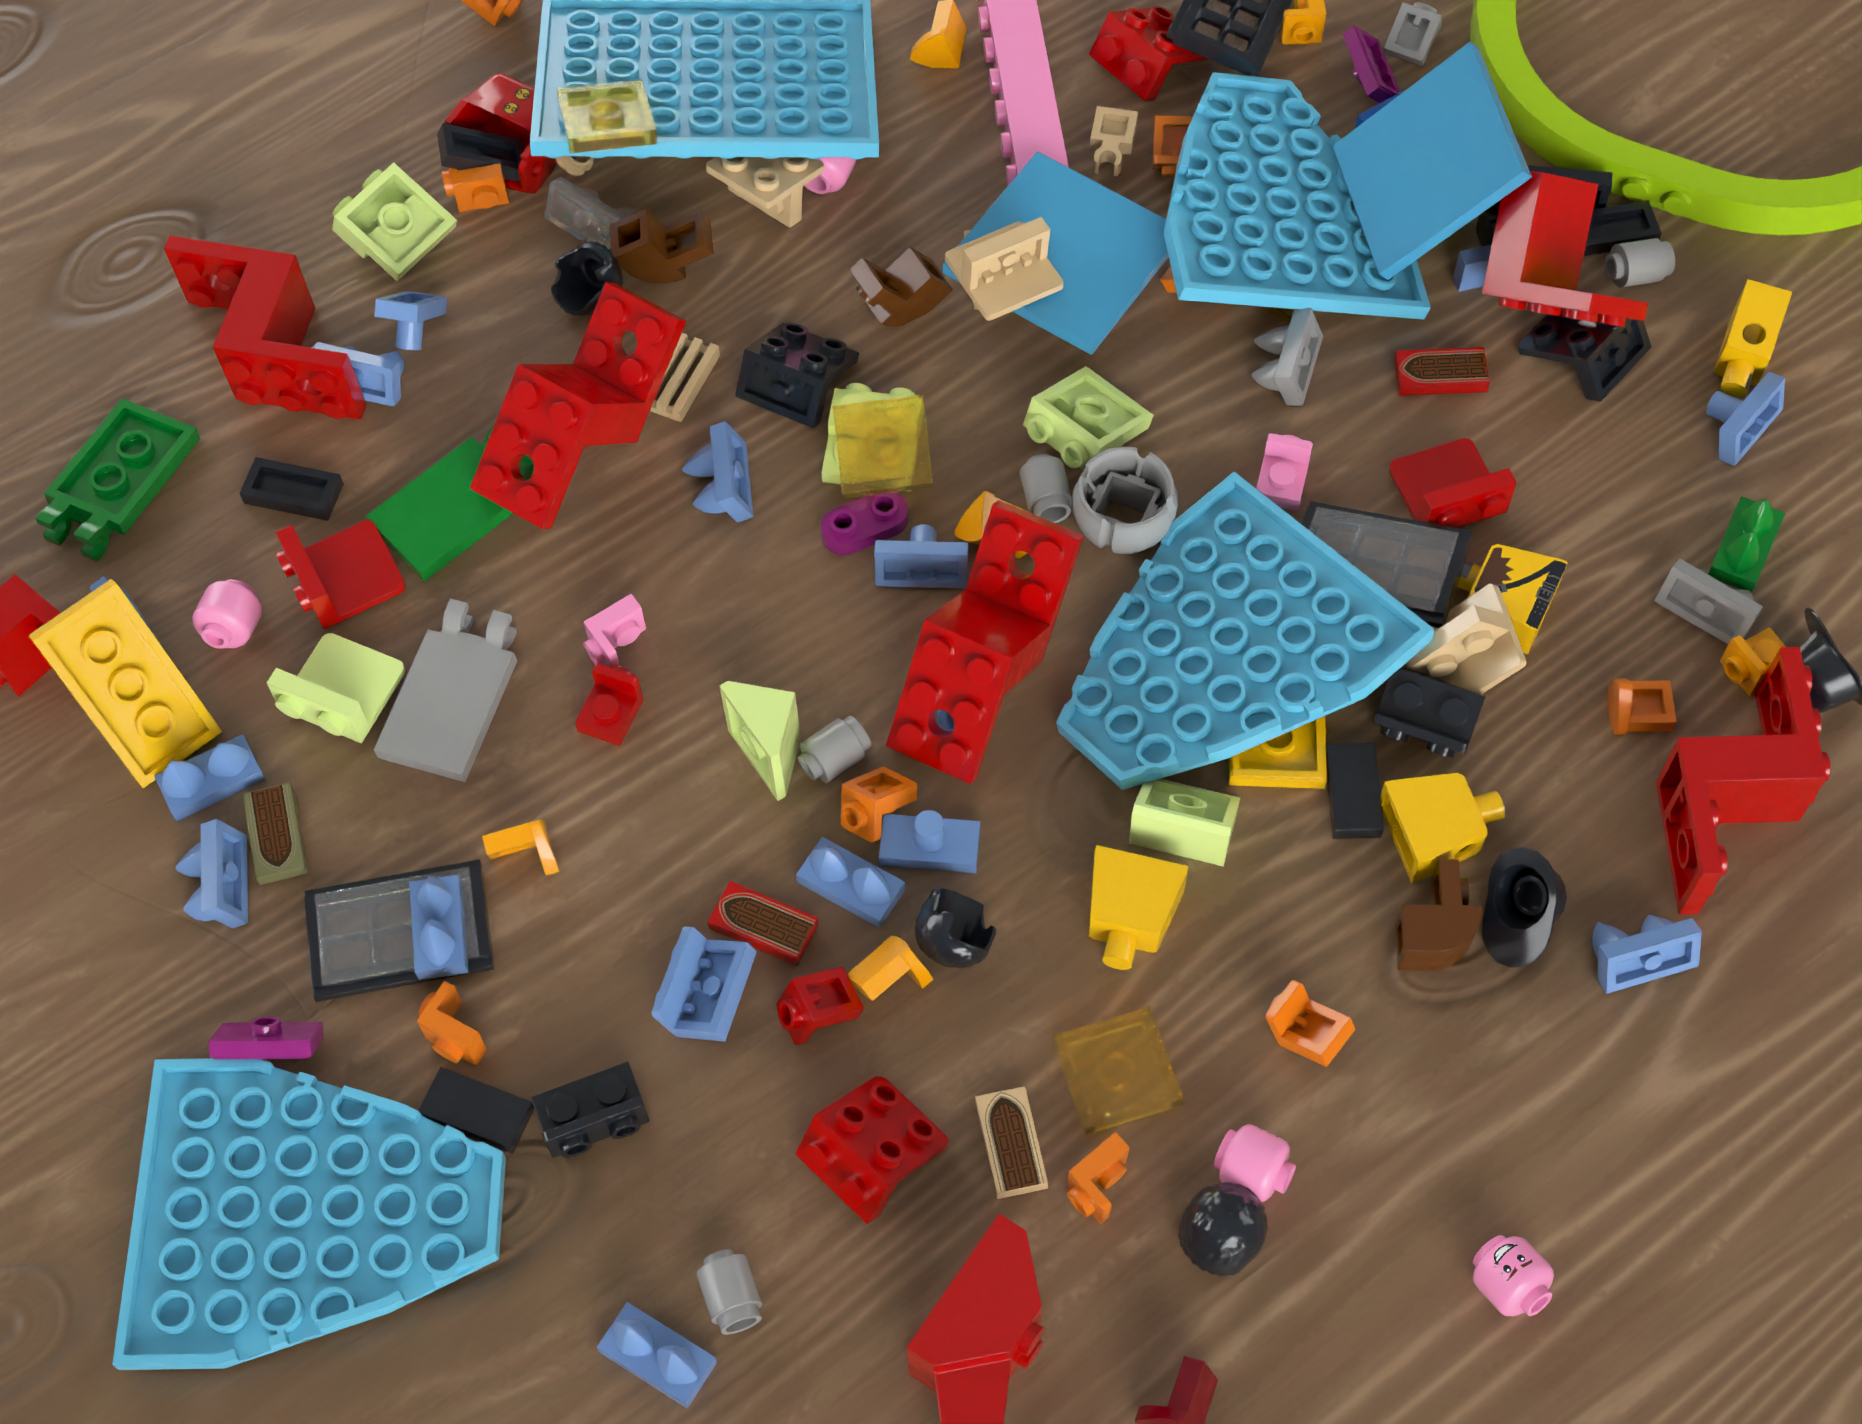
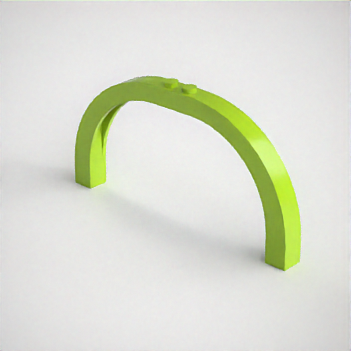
(1646, 172)

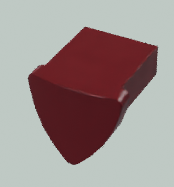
(1189, 1397)

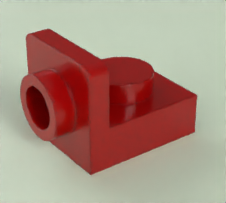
(610, 704)
(817, 1002)

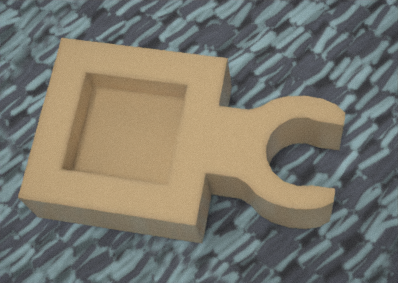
(1112, 136)

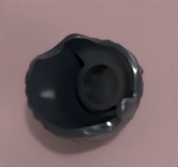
(583, 276)
(953, 929)
(1223, 1228)

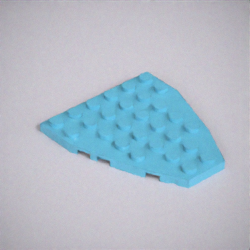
(1268, 213)
(1232, 642)
(290, 1213)

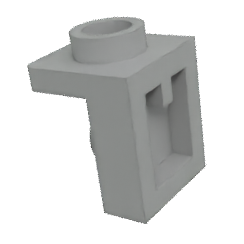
(1413, 32)

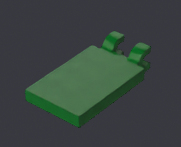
(115, 476)
(439, 513)

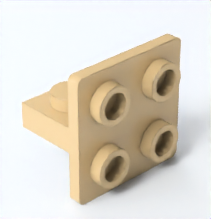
(768, 183)
(1006, 268)
(1474, 645)

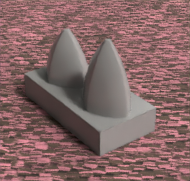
(1298, 351)
(1708, 602)

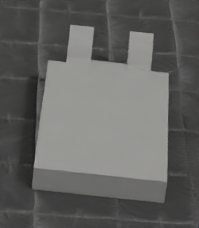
(450, 695)

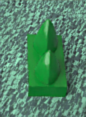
(1746, 543)

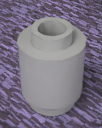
(1640, 262)
(1046, 488)
(834, 749)
(730, 1291)

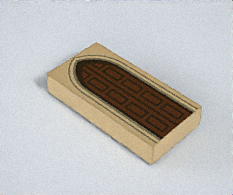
(1011, 1142)

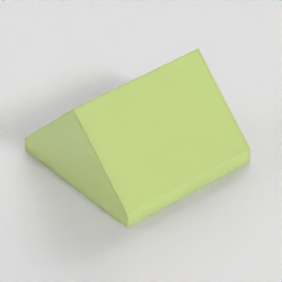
(765, 729)
(1183, 820)

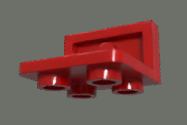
(1137, 50)
(1451, 485)
(340, 572)
(869, 1145)

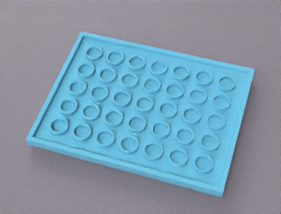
(717, 74)

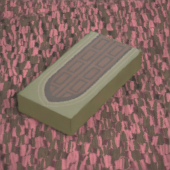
(275, 833)

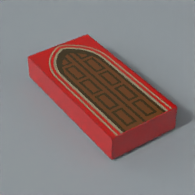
(1441, 371)
(763, 923)

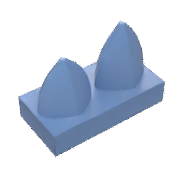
(375, 374)
(728, 462)
(209, 777)
(223, 870)
(850, 882)
(438, 927)
(1643, 957)
(657, 1355)

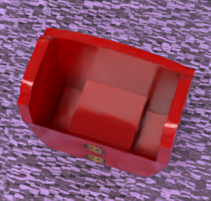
(506, 109)

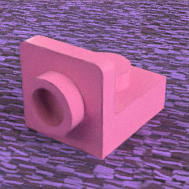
(1284, 470)
(611, 628)

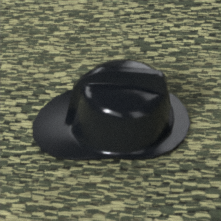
(1832, 675)
(1521, 906)

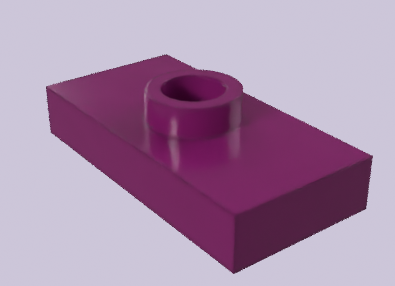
(1370, 65)
(266, 1039)

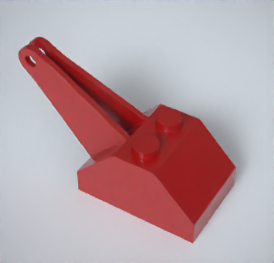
(981, 1329)

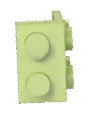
(338, 687)

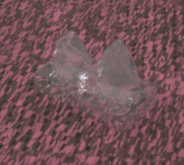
(582, 212)

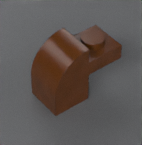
(659, 251)
(903, 290)
(1441, 932)

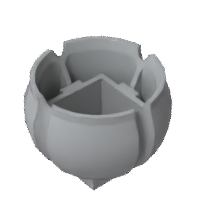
(1130, 481)

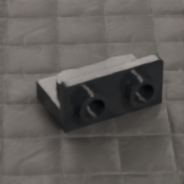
(1429, 711)
(590, 1111)

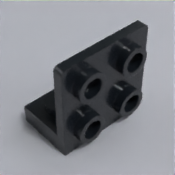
(1596, 349)
(792, 372)

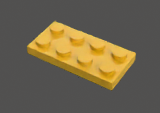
(125, 682)

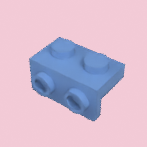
(703, 986)

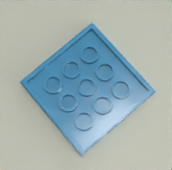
(1431, 161)
(1096, 243)

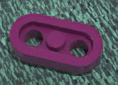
(865, 522)

